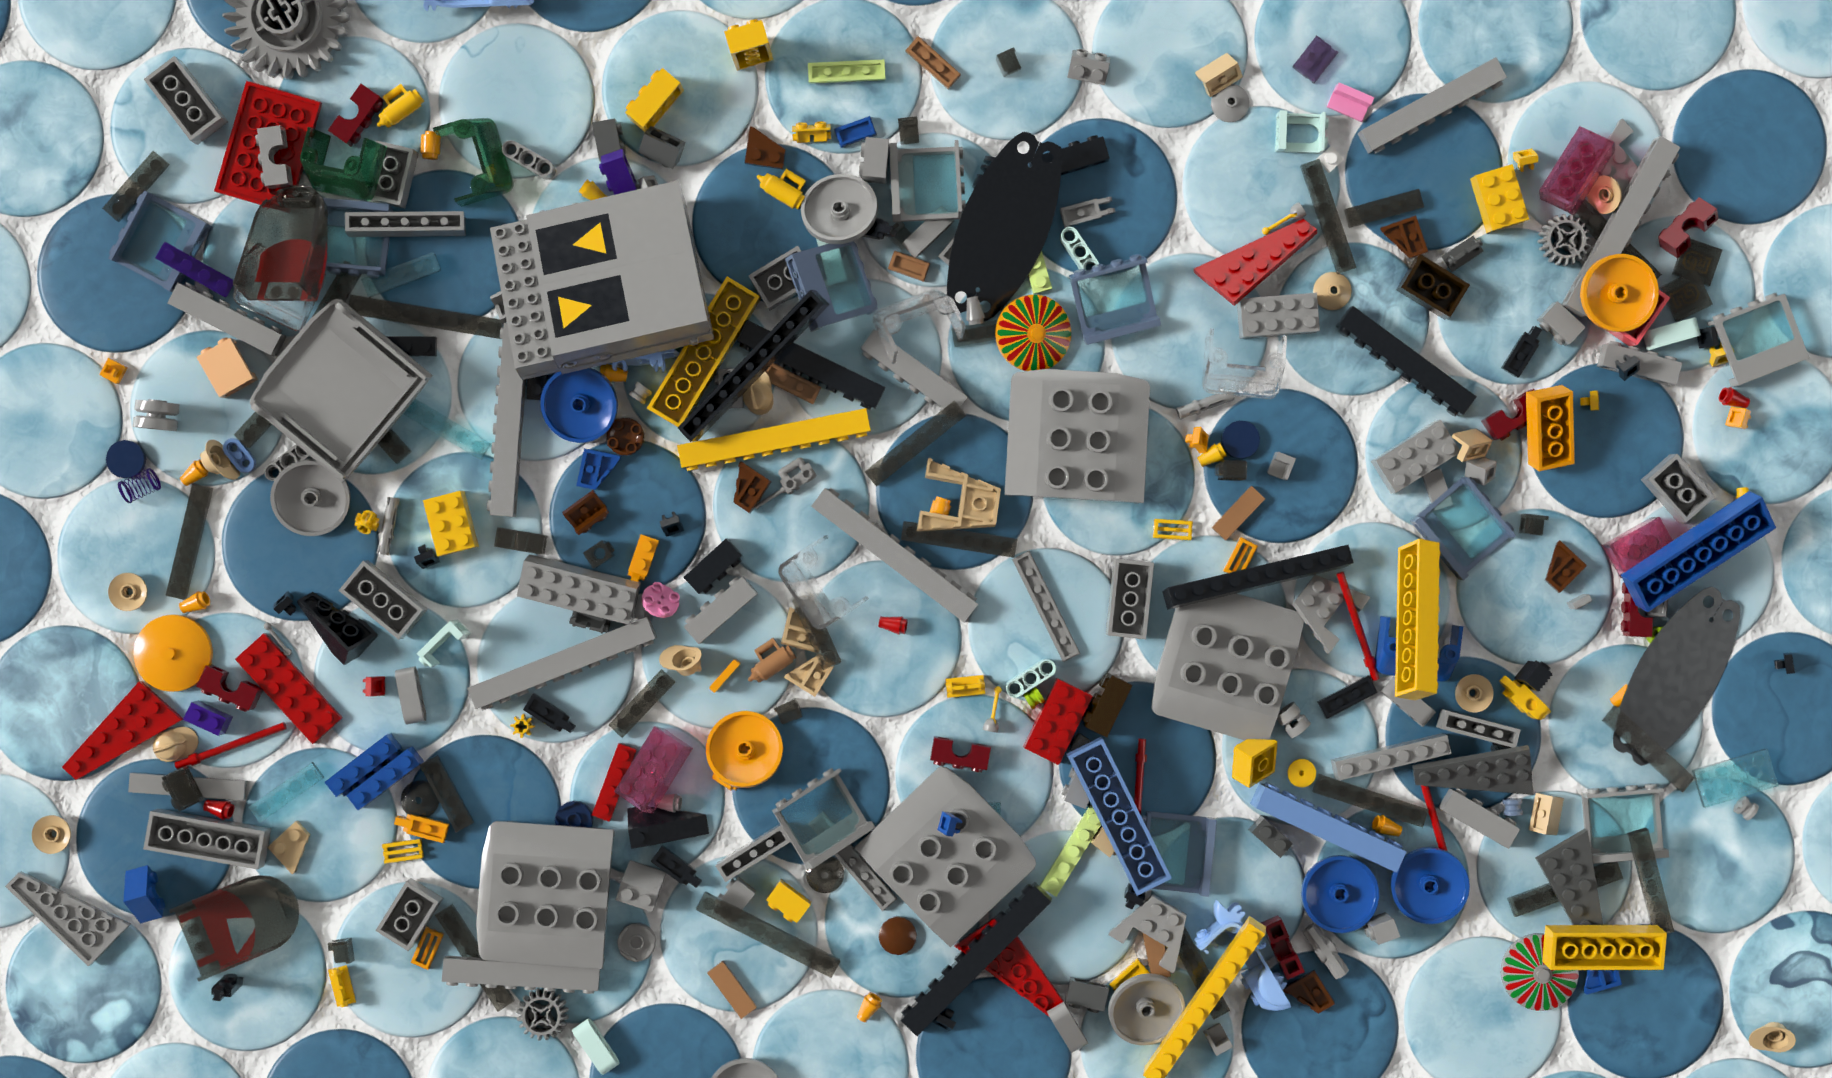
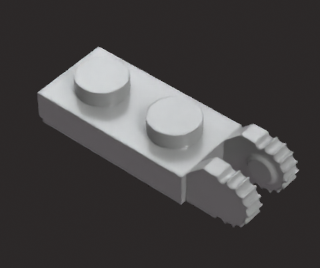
(1084, 212)

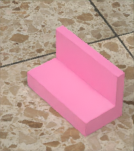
(1350, 102)

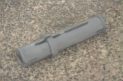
(1197, 407)
(386, 534)

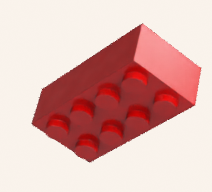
(1057, 721)

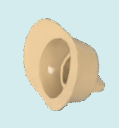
(759, 395)
(217, 462)
(682, 659)
(175, 744)
(1772, 1037)

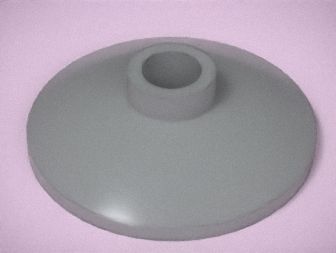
(1228, 112)

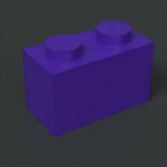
(618, 172)
(208, 718)

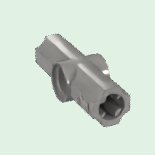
(1325, 950)

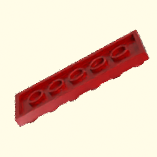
(288, 688)

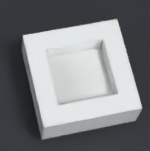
(1330, 159)

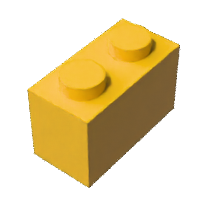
(788, 901)

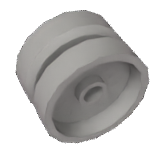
(156, 415)

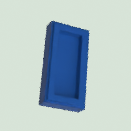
(855, 131)

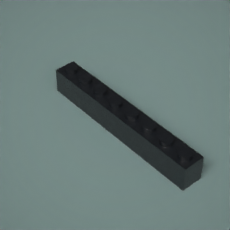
(1405, 361)
(817, 368)

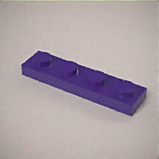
(194, 269)

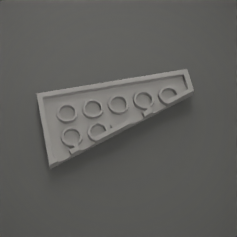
(75, 922)

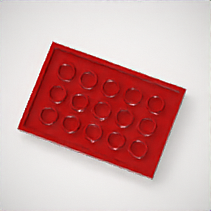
(263, 108)

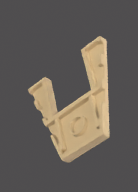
(977, 502)

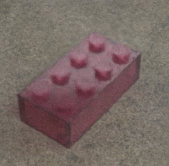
(1577, 170)
(653, 770)

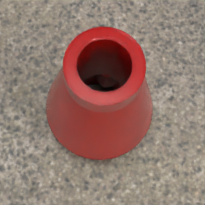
(1731, 397)
(894, 624)
(221, 809)

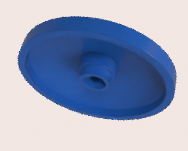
(579, 405)
(1430, 885)
(1340, 894)

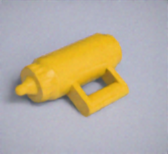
(399, 108)
(783, 191)

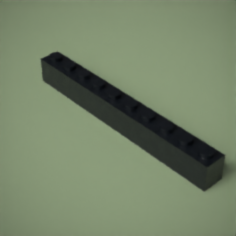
(753, 365)
(1257, 577)
(975, 958)

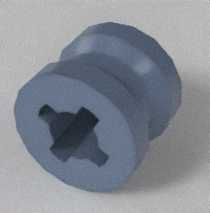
(1512, 806)

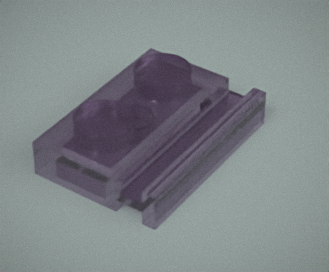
(1315, 59)

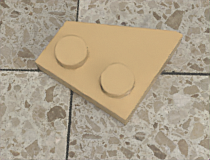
(794, 632)
(809, 676)
(290, 846)

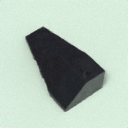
(340, 632)
(663, 826)

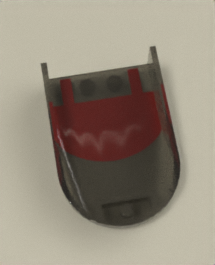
(285, 248)
(238, 922)

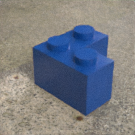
(141, 894)

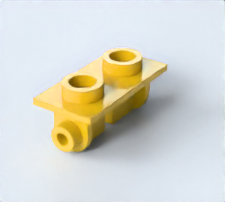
(804, 131)
(965, 686)
(342, 986)

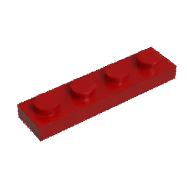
(608, 798)

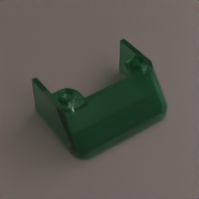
(494, 164)
(359, 175)

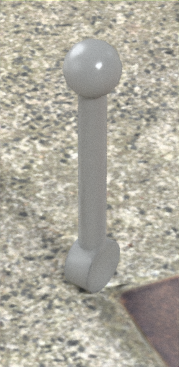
(287, 651)

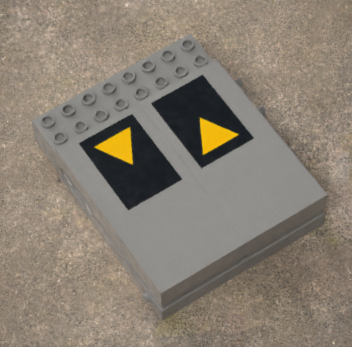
(601, 281)

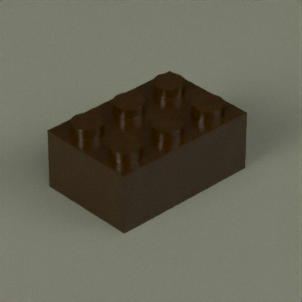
(1433, 287)
(1106, 704)

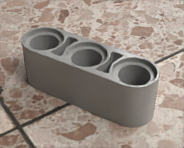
(520, 155)
(925, 235)
(282, 461)
(410, 695)
(1416, 709)
(1067, 1027)

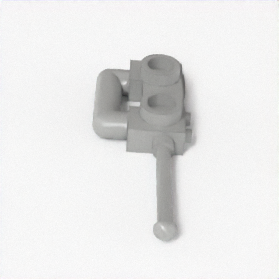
(790, 484)

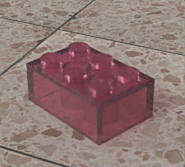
(1637, 544)

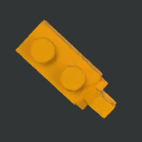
(642, 558)
(423, 827)

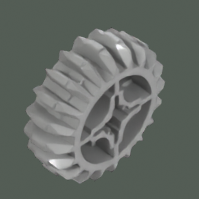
(1569, 245)
(548, 1019)

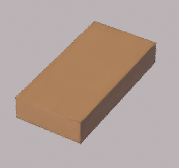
(909, 266)

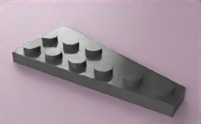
(1493, 771)
(1573, 878)

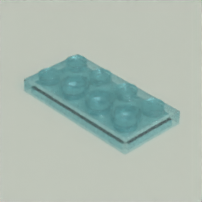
(1735, 778)

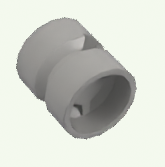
(1290, 713)

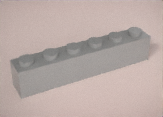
(405, 224)
(226, 319)
(913, 372)
(1391, 756)

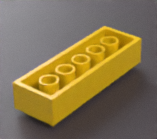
(1604, 947)

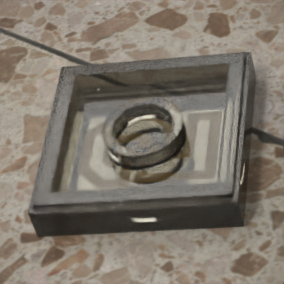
(1700, 258)
(1686, 295)

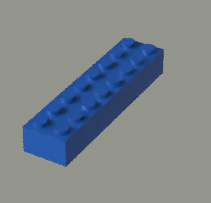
(1698, 551)

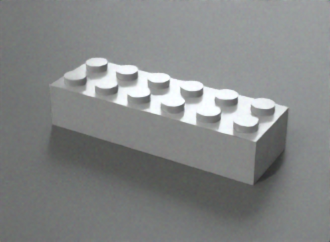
(578, 589)
(207, 838)

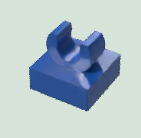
(948, 823)

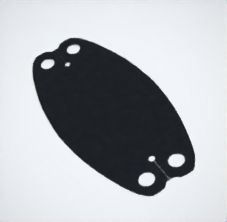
(1005, 224)
(1679, 671)

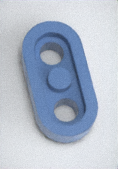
(239, 456)

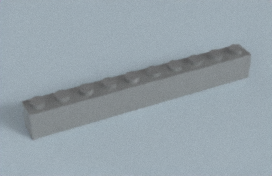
(1627, 216)
(507, 434)
(894, 555)
(561, 663)

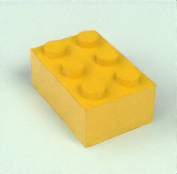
(654, 100)
(1499, 198)
(450, 523)

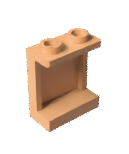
(226, 368)

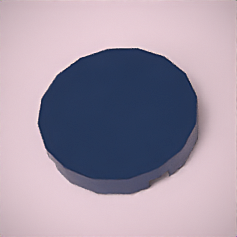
(1240, 439)
(125, 459)
(574, 814)

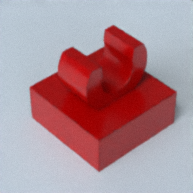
(374, 686)

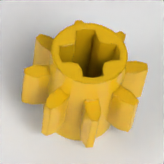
(366, 522)
(519, 729)

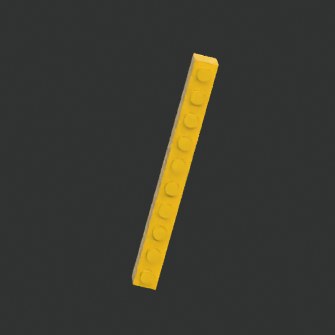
(774, 438)
(1205, 999)

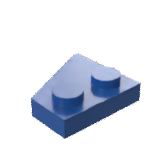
(595, 468)
(1600, 980)

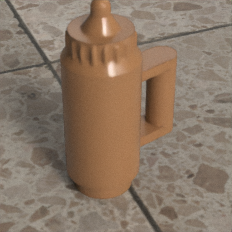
(773, 663)

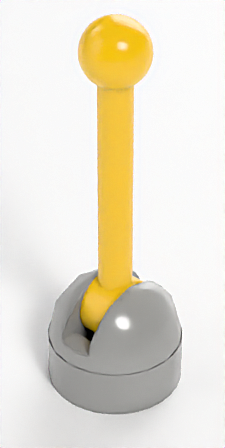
(1295, 212)
(992, 724)

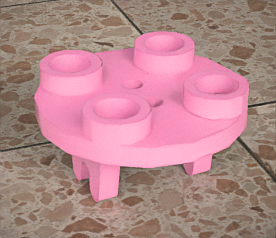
(653, 595)

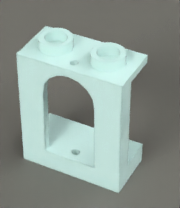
(1317, 120)
(453, 628)

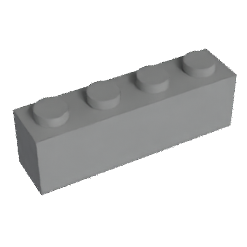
(1652, 367)
(720, 610)
(1478, 728)
(1479, 818)
(752, 853)

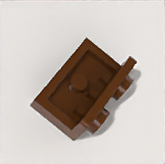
(586, 512)

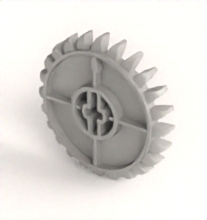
(296, 47)

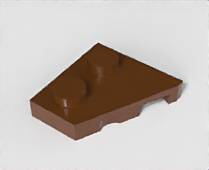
(763, 151)
(1406, 236)
(749, 487)
(1563, 567)
(1310, 992)

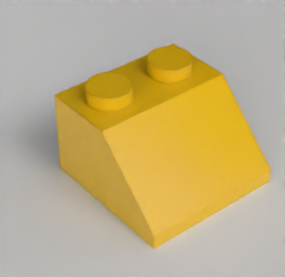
(1254, 760)

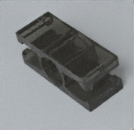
(520, 541)

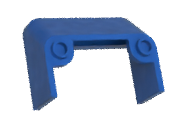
(1386, 651)

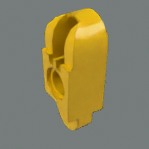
(1524, 699)

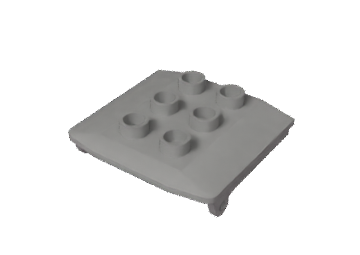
(338, 388)
(1077, 435)
(1227, 665)
(942, 876)
(544, 894)

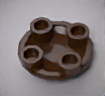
(625, 436)
(897, 935)

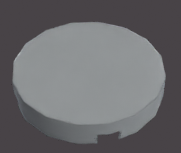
(636, 942)

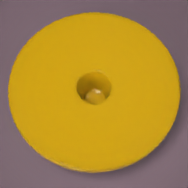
(1301, 773)

